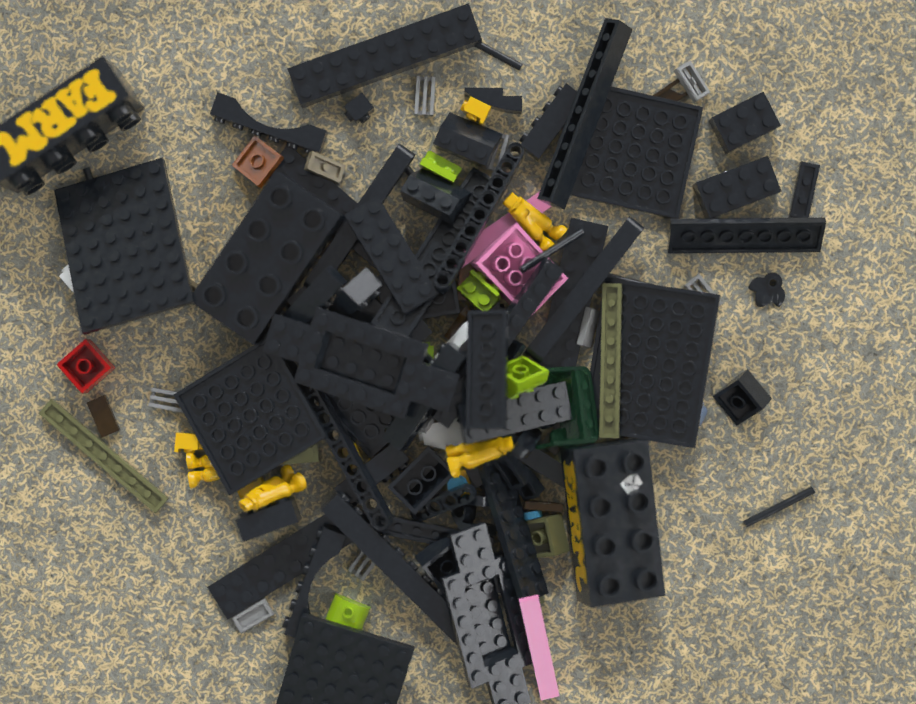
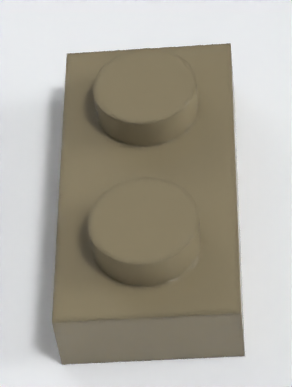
(324, 167)

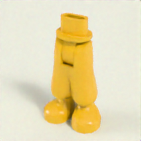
(533, 221)
(476, 453)
(194, 477)
(274, 489)

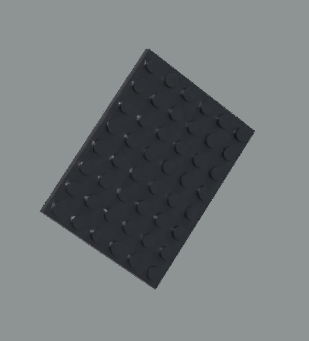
(123, 246)
(662, 361)

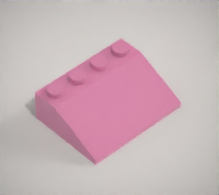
(502, 261)

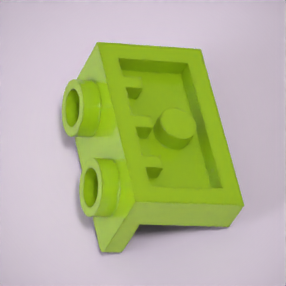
(440, 166)
(479, 292)

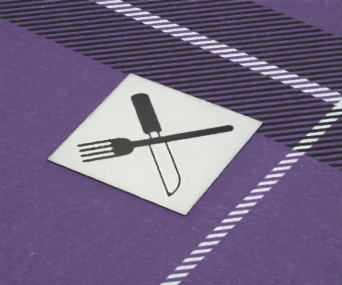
(631, 483)

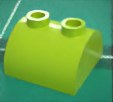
(524, 376)
(347, 612)

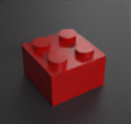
(86, 366)

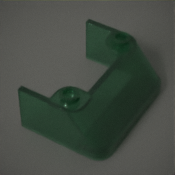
(584, 425)

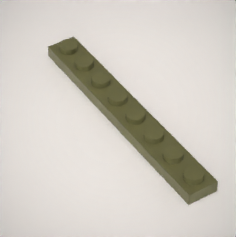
(610, 360)
(103, 455)

